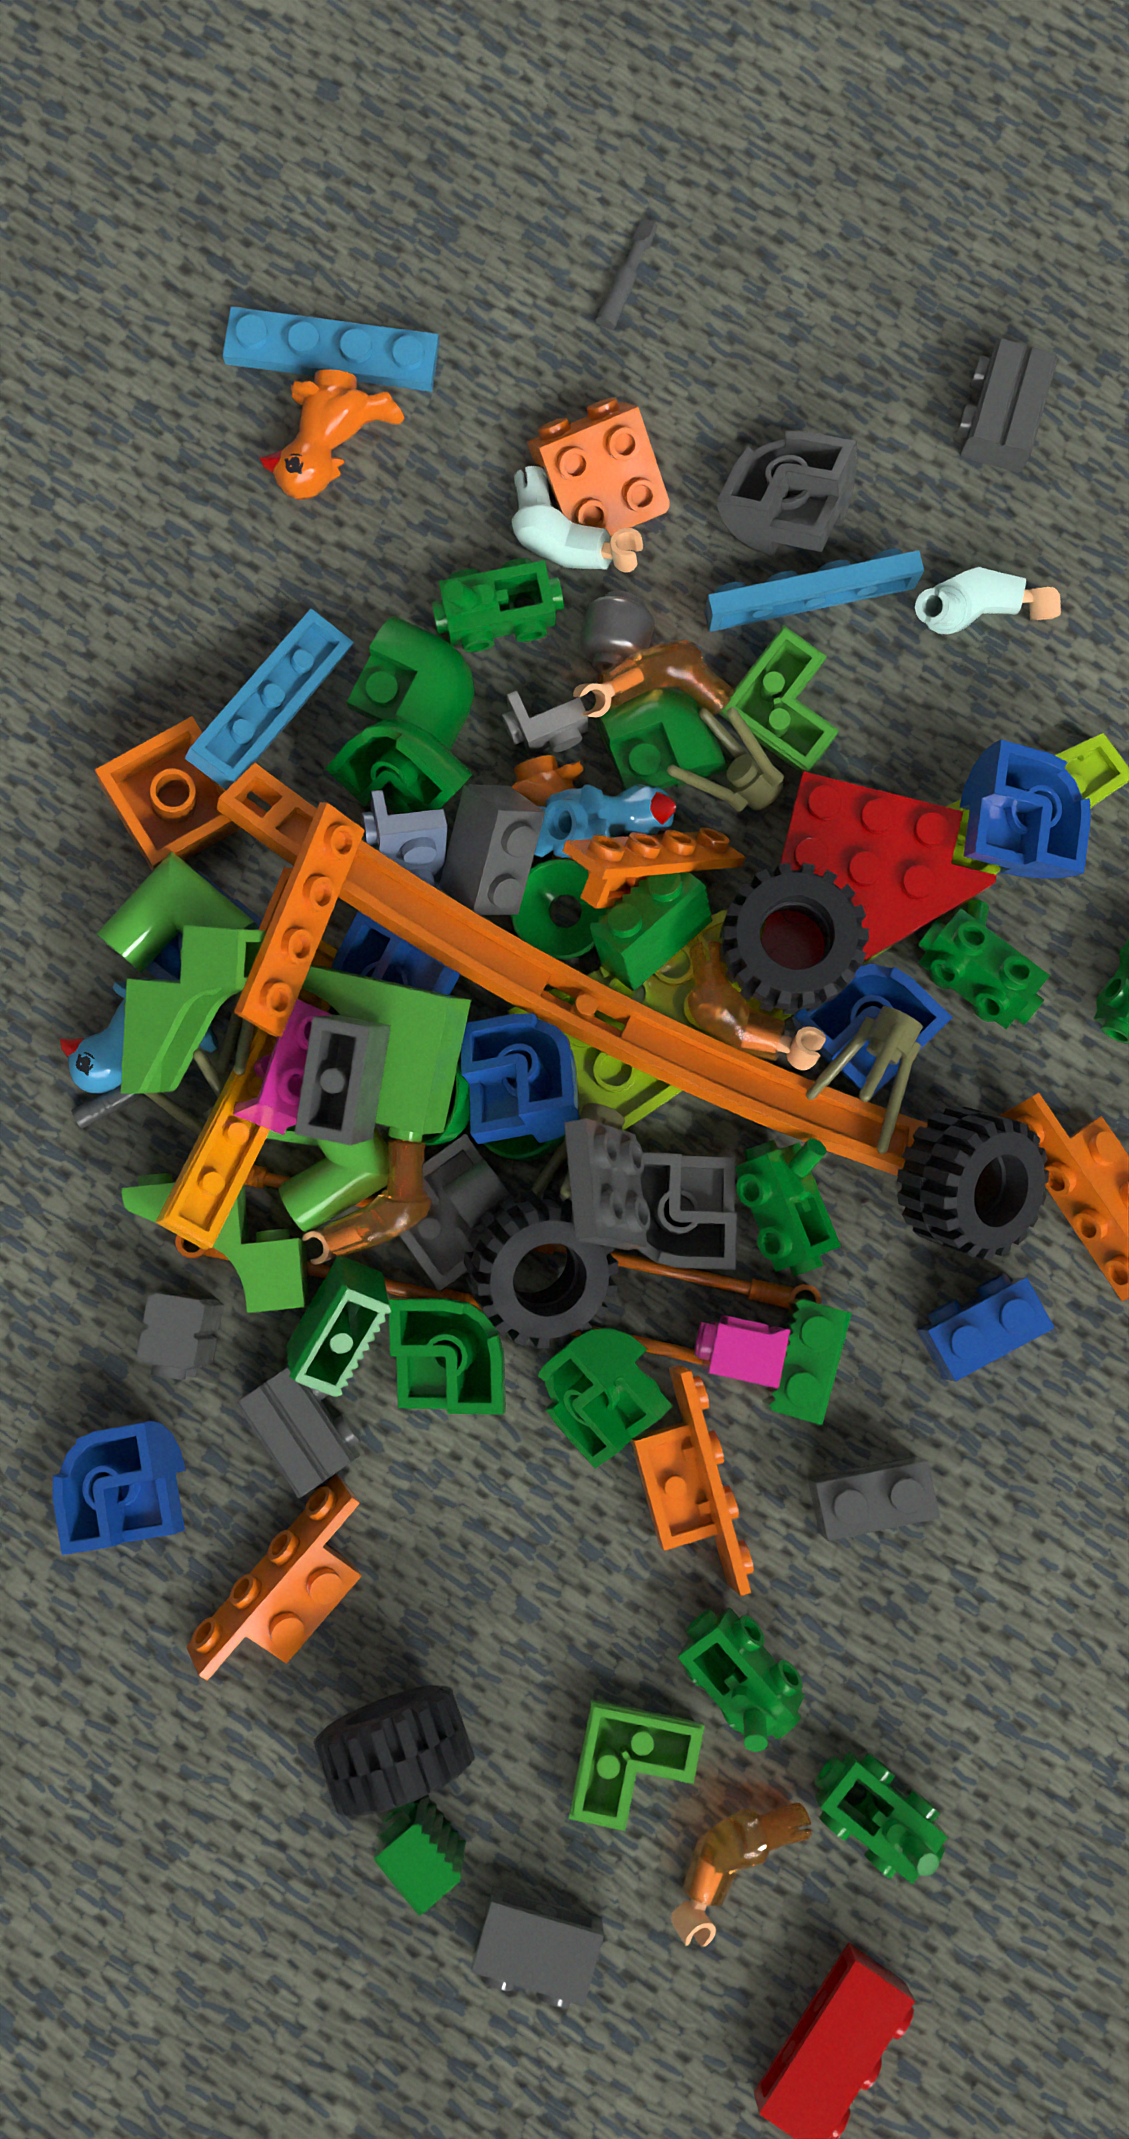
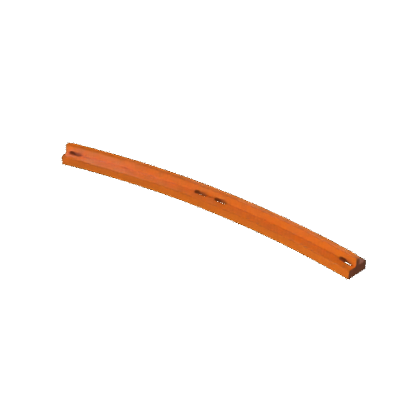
(521, 971)

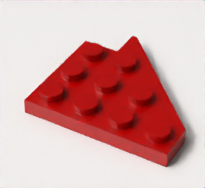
(886, 850)

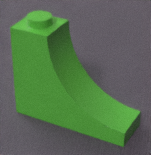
(420, 1050)

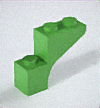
(171, 1016)
(270, 1270)

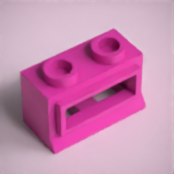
(282, 1074)
(742, 1350)

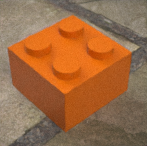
(165, 797)

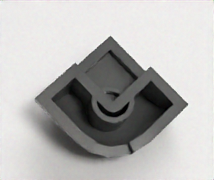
(790, 491)
(690, 1210)

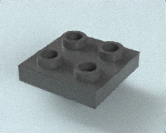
(606, 1185)
(461, 1193)

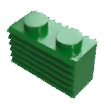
(650, 926)
(338, 1326)
(809, 1360)
(419, 1853)

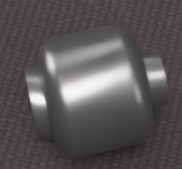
(615, 629)

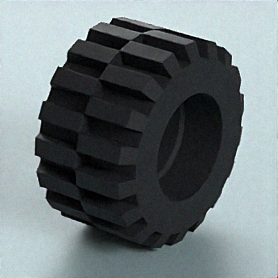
(820, 901)
(973, 1181)
(564, 1304)
(394, 1750)

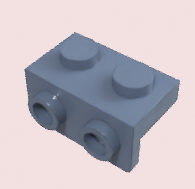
(408, 839)

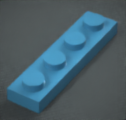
(317, 344)
(830, 586)
(269, 700)

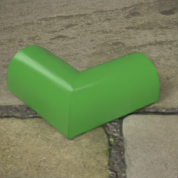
(770, 703)
(161, 906)
(336, 1181)
(618, 1746)

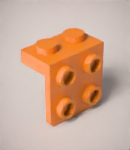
(602, 467)

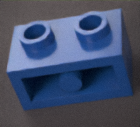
(985, 1327)

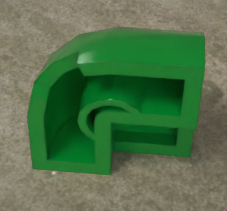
(415, 681)
(659, 732)
(401, 761)
(446, 1356)
(601, 1393)

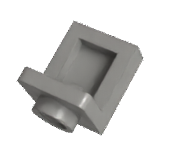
(555, 728)

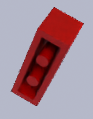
(835, 2048)

